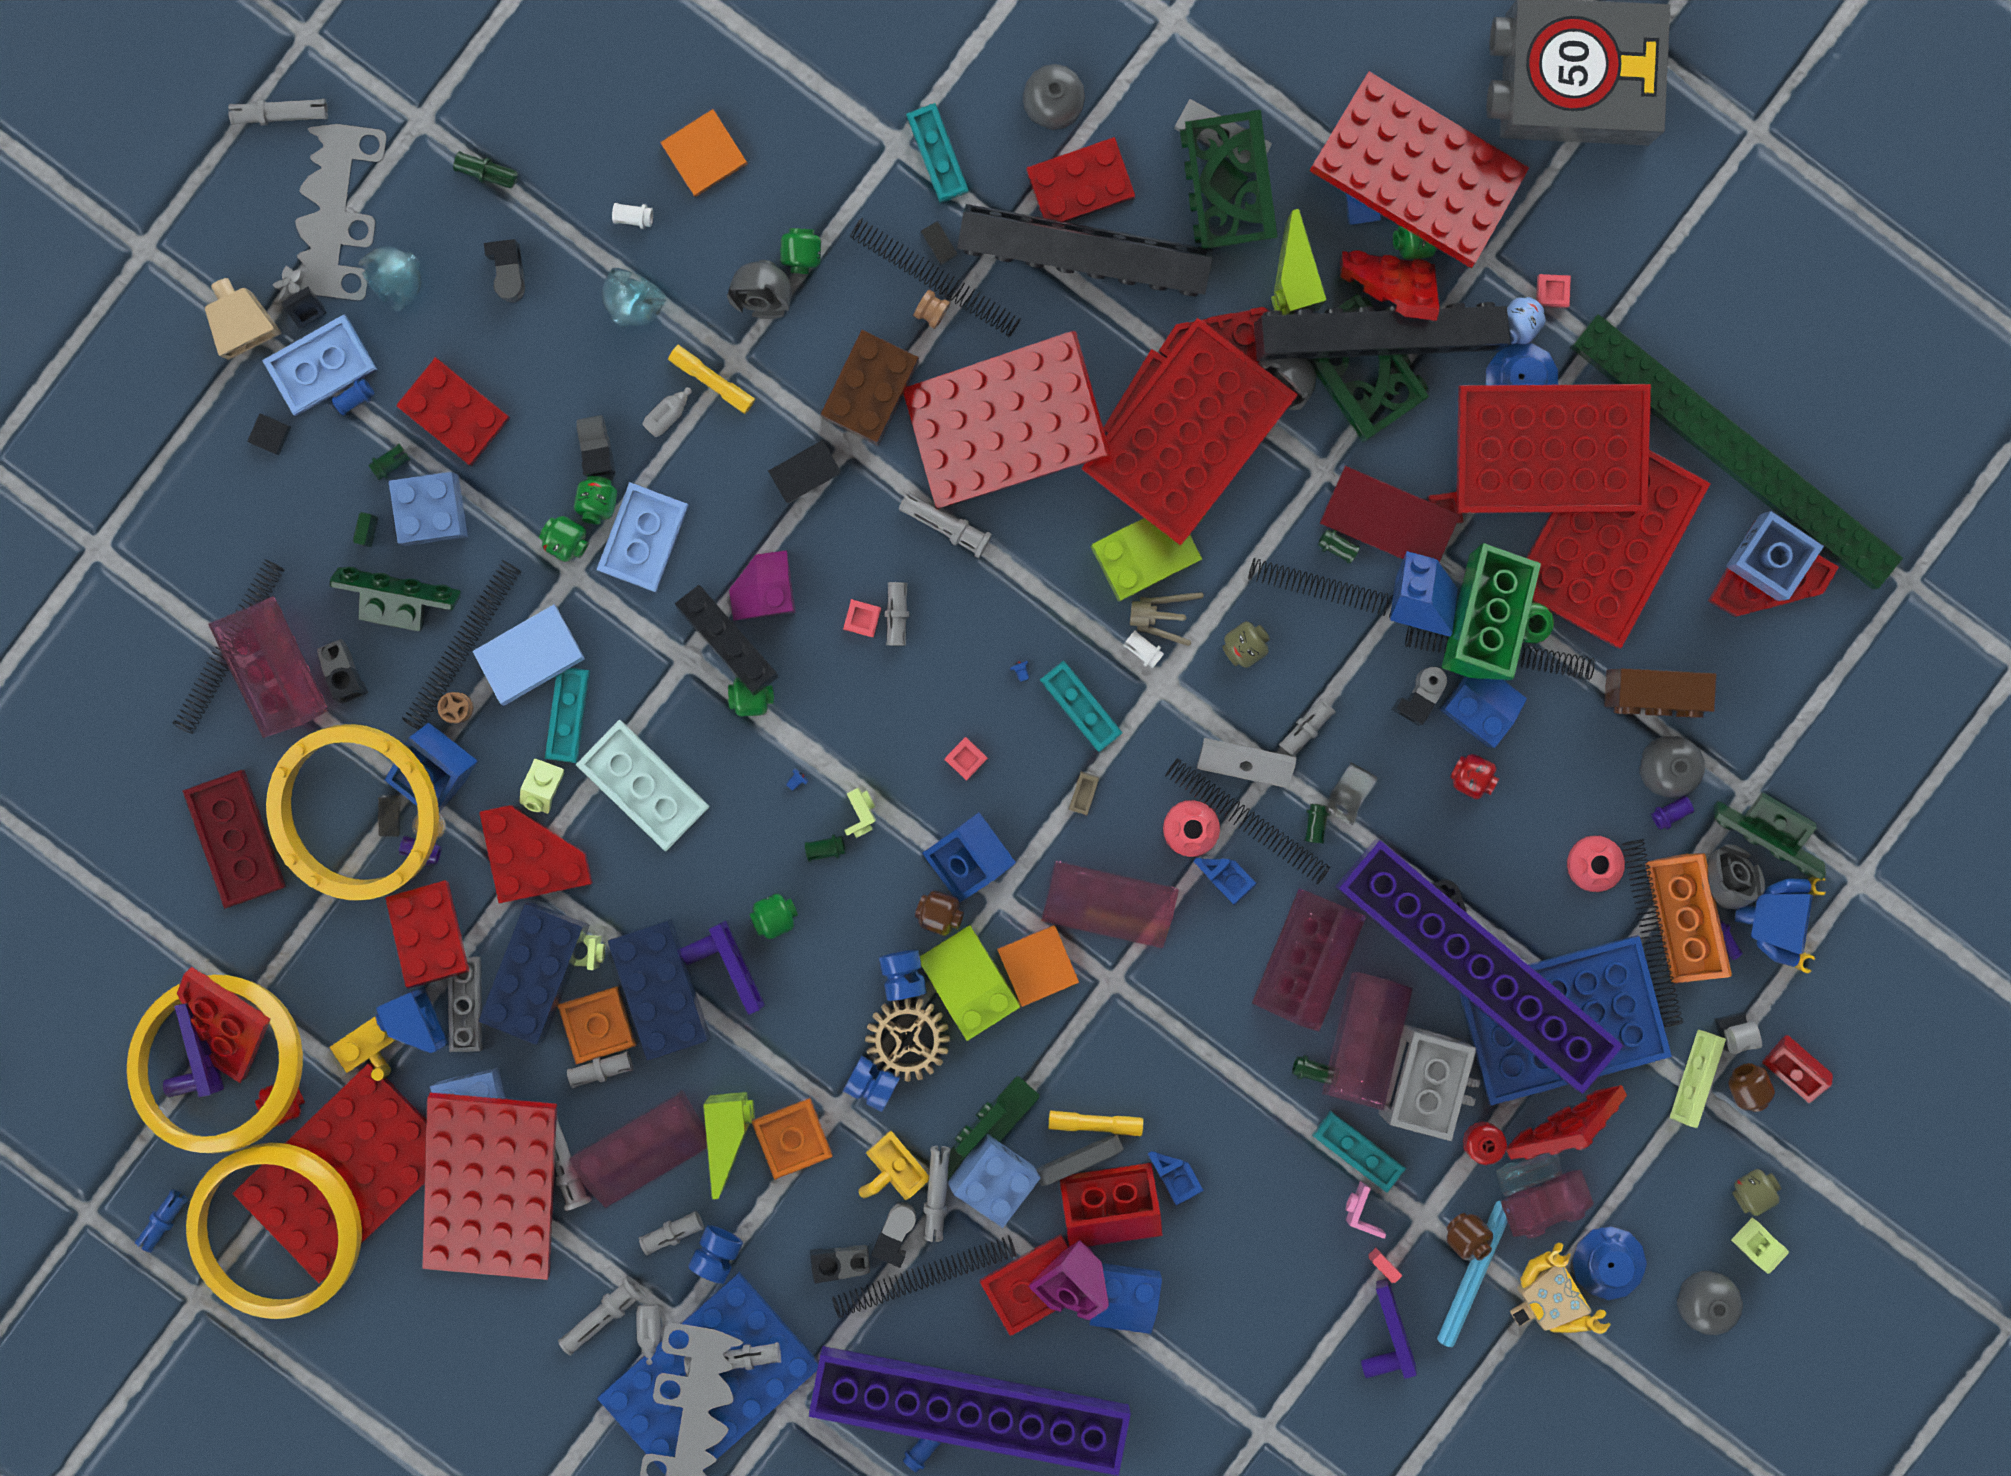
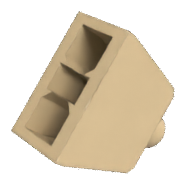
(238, 320)

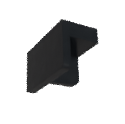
(804, 471)

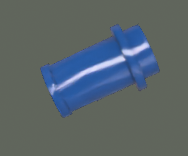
(354, 396)
(920, 1453)

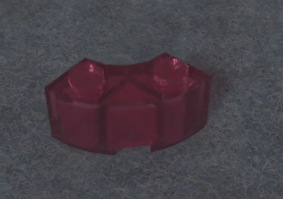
(1542, 1206)

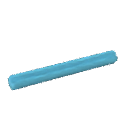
(1471, 1282)

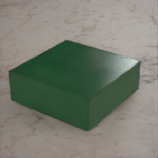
(1227, 180)
(365, 529)

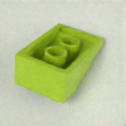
(1297, 275)
(1141, 557)
(969, 982)
(726, 1125)

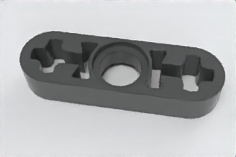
(1079, 1159)

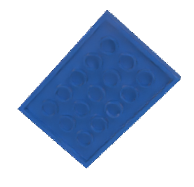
(1606, 984)
(756, 1392)

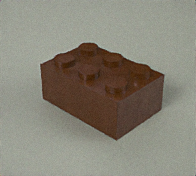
(870, 387)
(1660, 692)

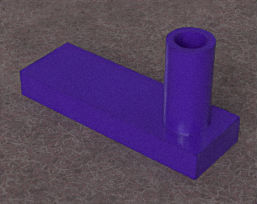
(722, 941)
(204, 1076)
(1402, 1356)

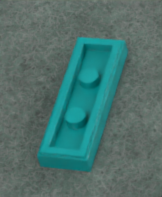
(937, 153)
(1081, 706)
(567, 715)
(1358, 1151)

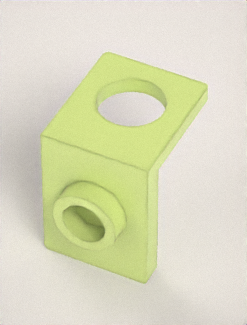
(595, 953)

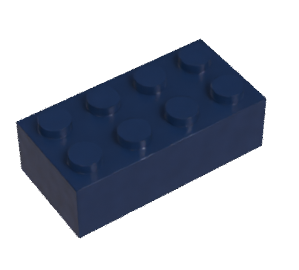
(534, 973)
(659, 989)

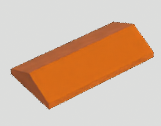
(1689, 918)

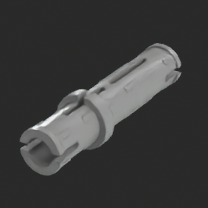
(277, 111)
(935, 1206)
(747, 1356)

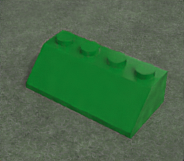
(1491, 614)

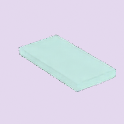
(642, 785)

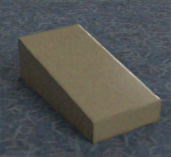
(1084, 793)

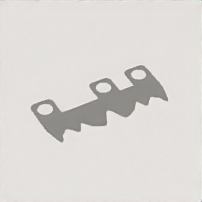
(329, 226)
(697, 1396)

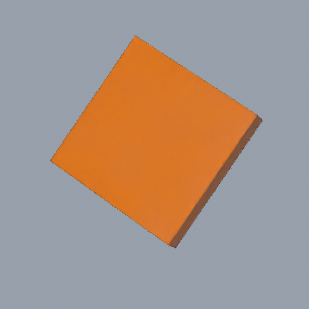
(704, 153)
(1038, 965)
(597, 1025)
(792, 1138)

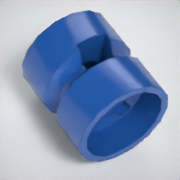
(902, 975)
(871, 1084)
(716, 1252)

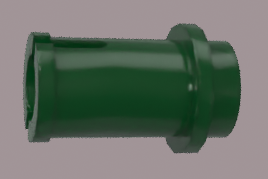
(386, 463)
(1338, 546)
(1316, 823)
(825, 848)
(1310, 1069)

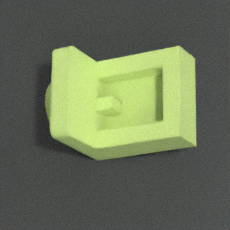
(540, 786)
(862, 804)
(1760, 1246)

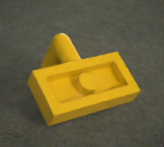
(362, 1045)
(896, 1167)

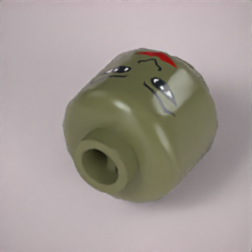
(1246, 644)
(1756, 1192)

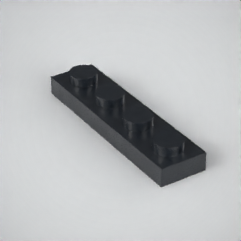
(726, 640)

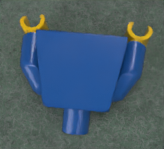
(1782, 920)

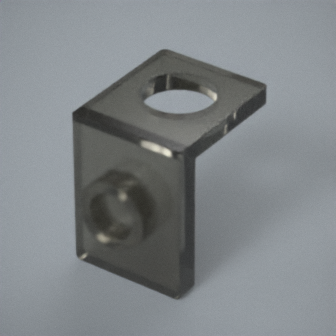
(1350, 792)

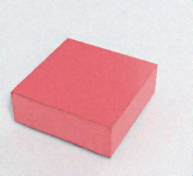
(1553, 290)
(862, 618)
(965, 758)
(1384, 1265)

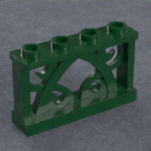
(1250, 139)
(1360, 411)

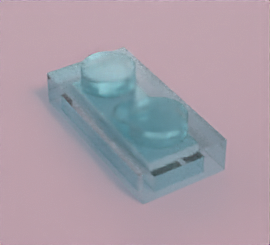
(1527, 1173)

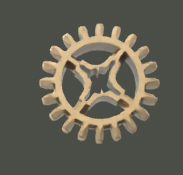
(896, 1029)

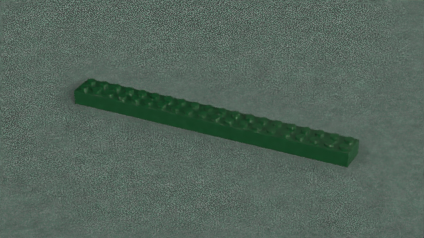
(1739, 454)

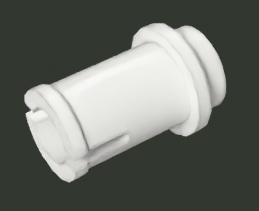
(632, 215)
(1143, 649)

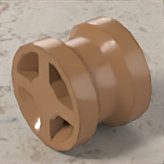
(931, 309)
(449, 709)

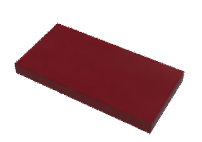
(1387, 517)
(234, 838)

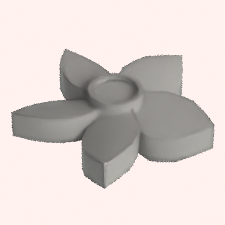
(289, 283)

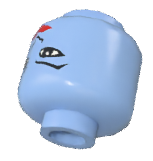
(1525, 319)

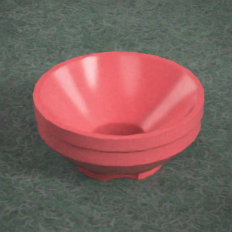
(1174, 828)
(1580, 862)

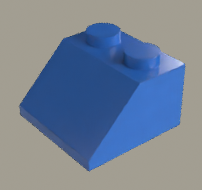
(1424, 595)
(1484, 708)
(442, 759)
(969, 857)
(412, 1021)
(1131, 1298)

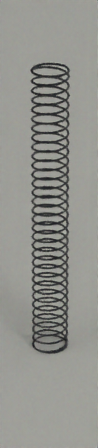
(936, 282)
(1252, 570)
(464, 642)
(1522, 659)
(223, 664)
(1252, 819)
(1673, 1023)
(927, 1277)

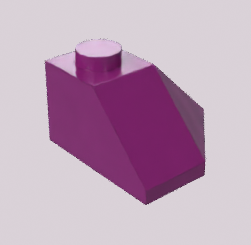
(763, 588)
(1073, 1283)

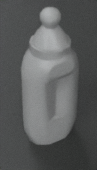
(666, 413)
(648, 1329)

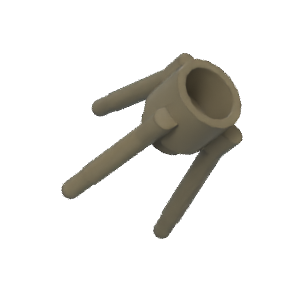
(1144, 614)

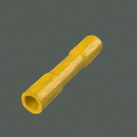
(727, 390)
(1117, 1124)

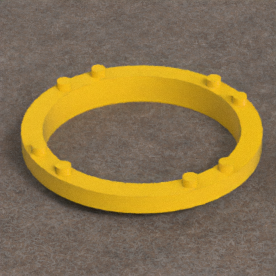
(290, 845)
(266, 1118)
(331, 1186)

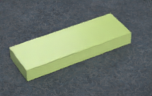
(1697, 1078)

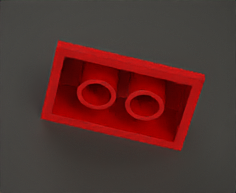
(1111, 1205)

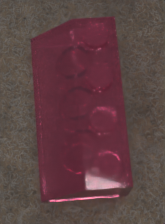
(268, 667)
(1109, 904)
(1309, 960)
(1367, 1040)
(641, 1150)

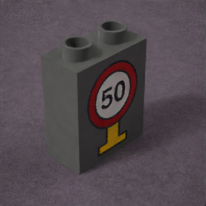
(1581, 71)

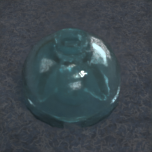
(392, 275)
(630, 299)

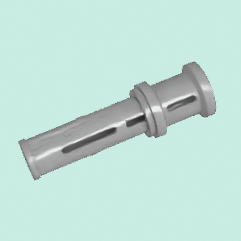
(958, 531)
(567, 1178)
(612, 1307)

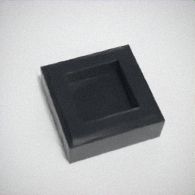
(303, 307)
(269, 434)

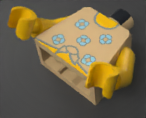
(1554, 1297)

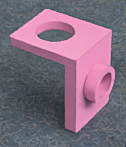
(1355, 1206)

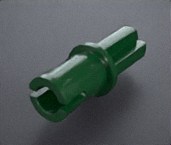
(485, 170)

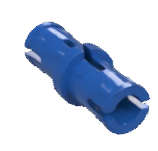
(161, 1220)

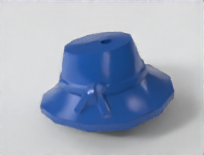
(1522, 359)
(1608, 1246)

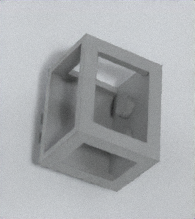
(1430, 1083)

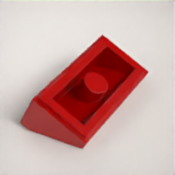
(1798, 1069)

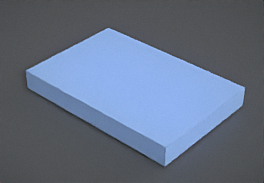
(319, 365)
(642, 537)
(528, 655)

